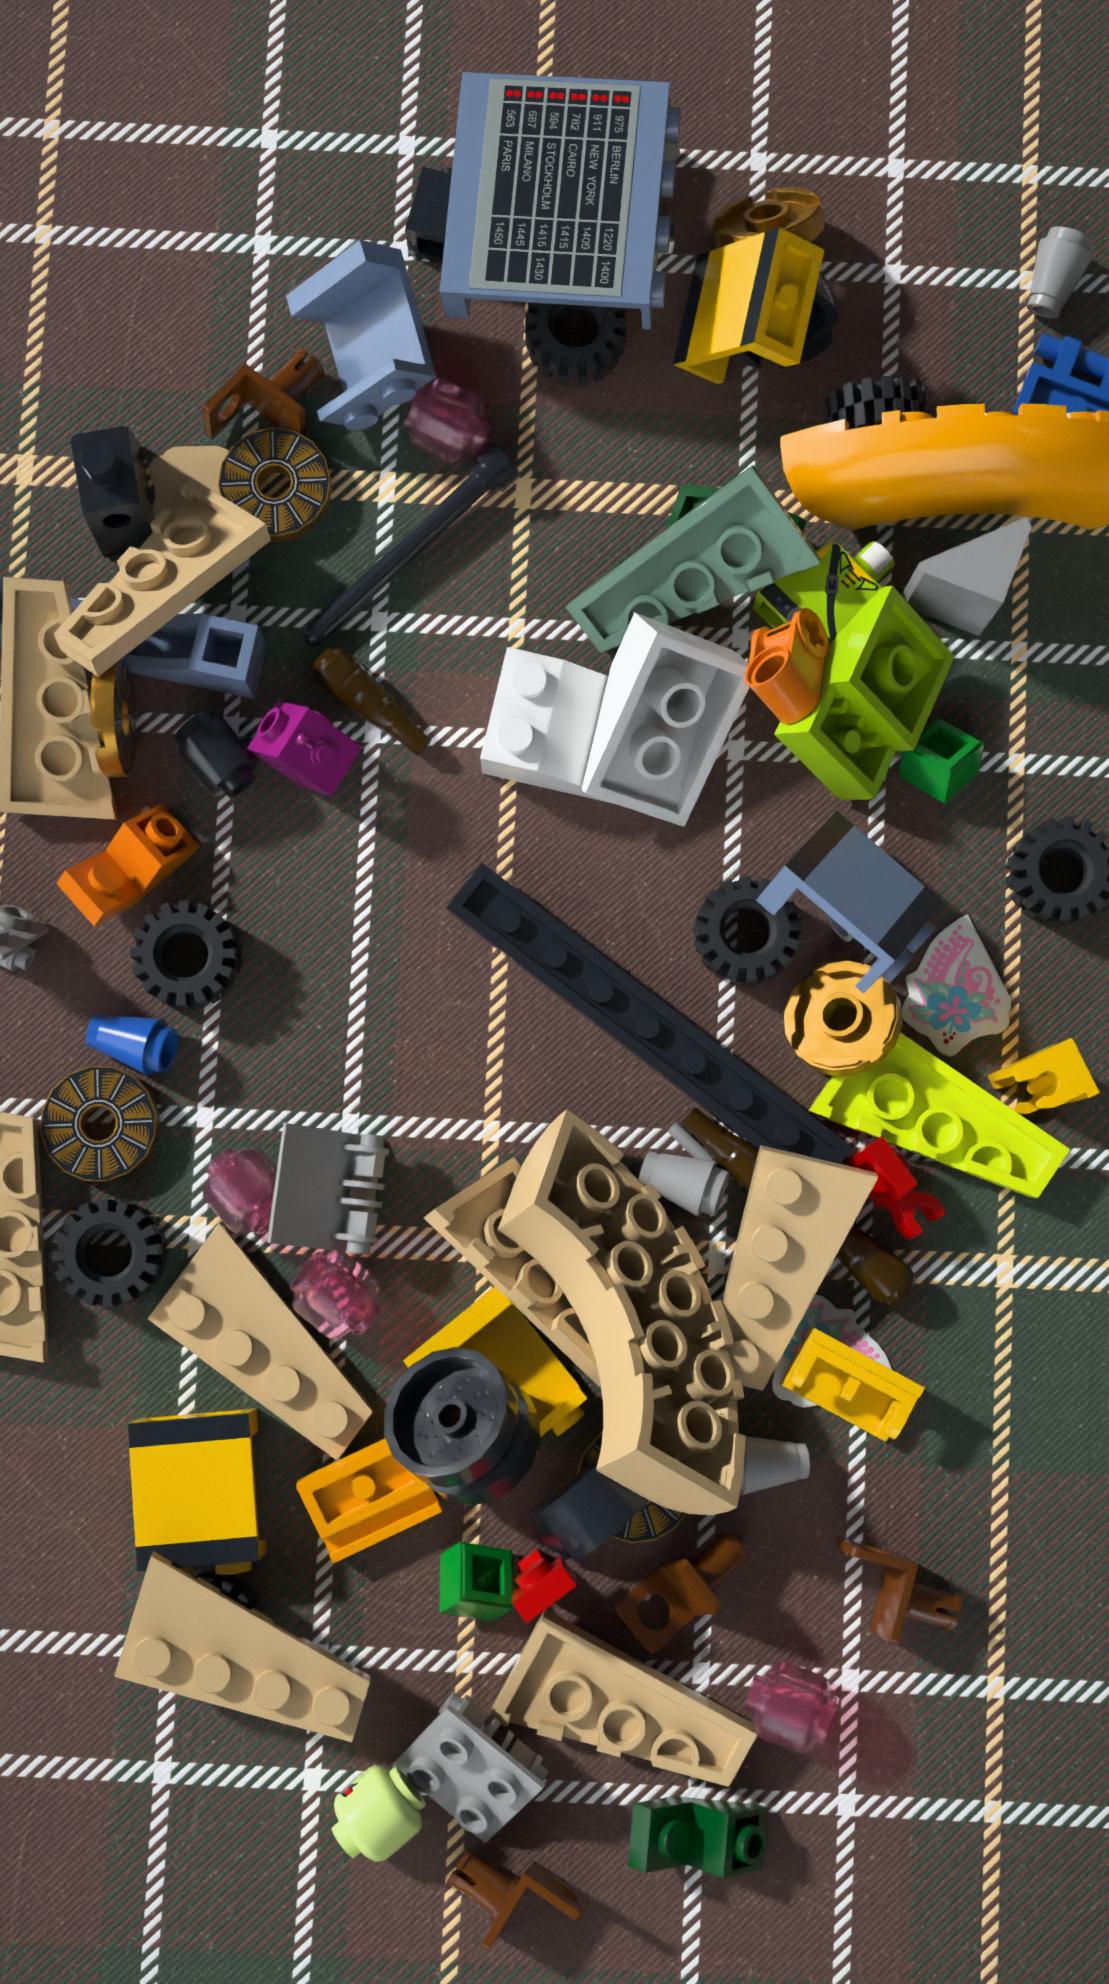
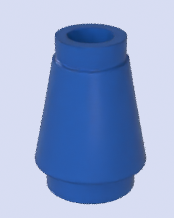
(135, 1041)

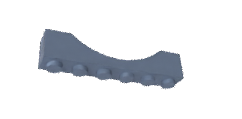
(197, 652)

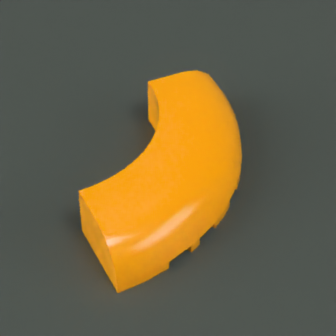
(953, 465)

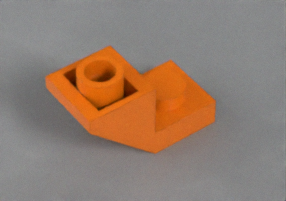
(130, 867)

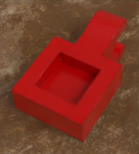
(895, 1186)
(541, 1584)

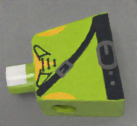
(829, 589)

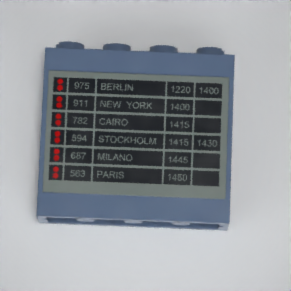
(559, 192)

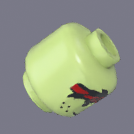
(377, 1813)

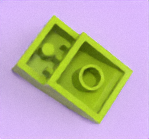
(873, 699)

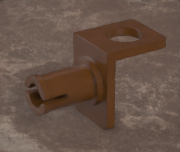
(272, 398)
(685, 1588)
(900, 1595)
(502, 1896)

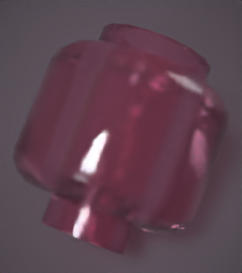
(446, 420)
(241, 1190)
(335, 1294)
(792, 1707)

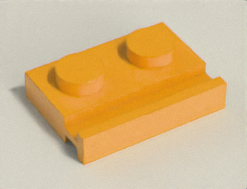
(365, 1500)

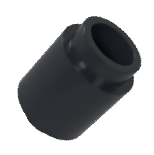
(216, 754)

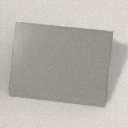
(969, 580)

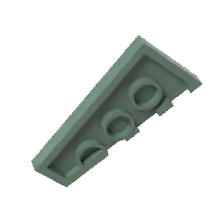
(711, 554)

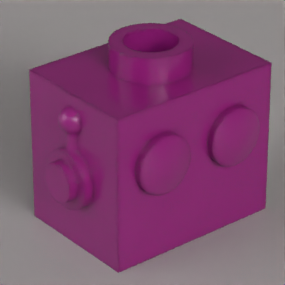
(304, 747)

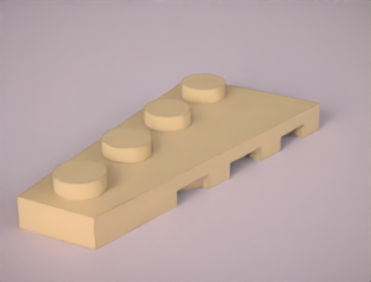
(175, 566)
(45, 711)
(471, 1227)
(21, 1242)
(784, 1247)
(250, 1336)
(221, 1653)
(603, 1697)

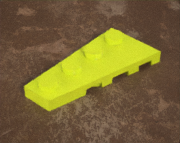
(943, 1117)

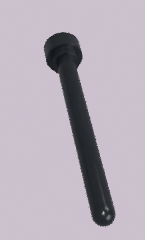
(490, 473)

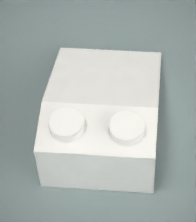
(663, 719)
(543, 722)

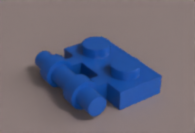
(1057, 386)

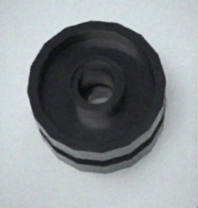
(462, 1426)

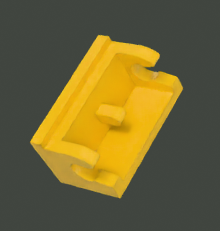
(1054, 1077)
(851, 1385)

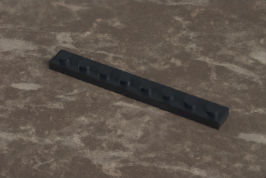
(639, 1020)

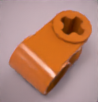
(789, 665)

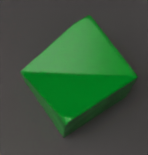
(942, 760)
(476, 1581)

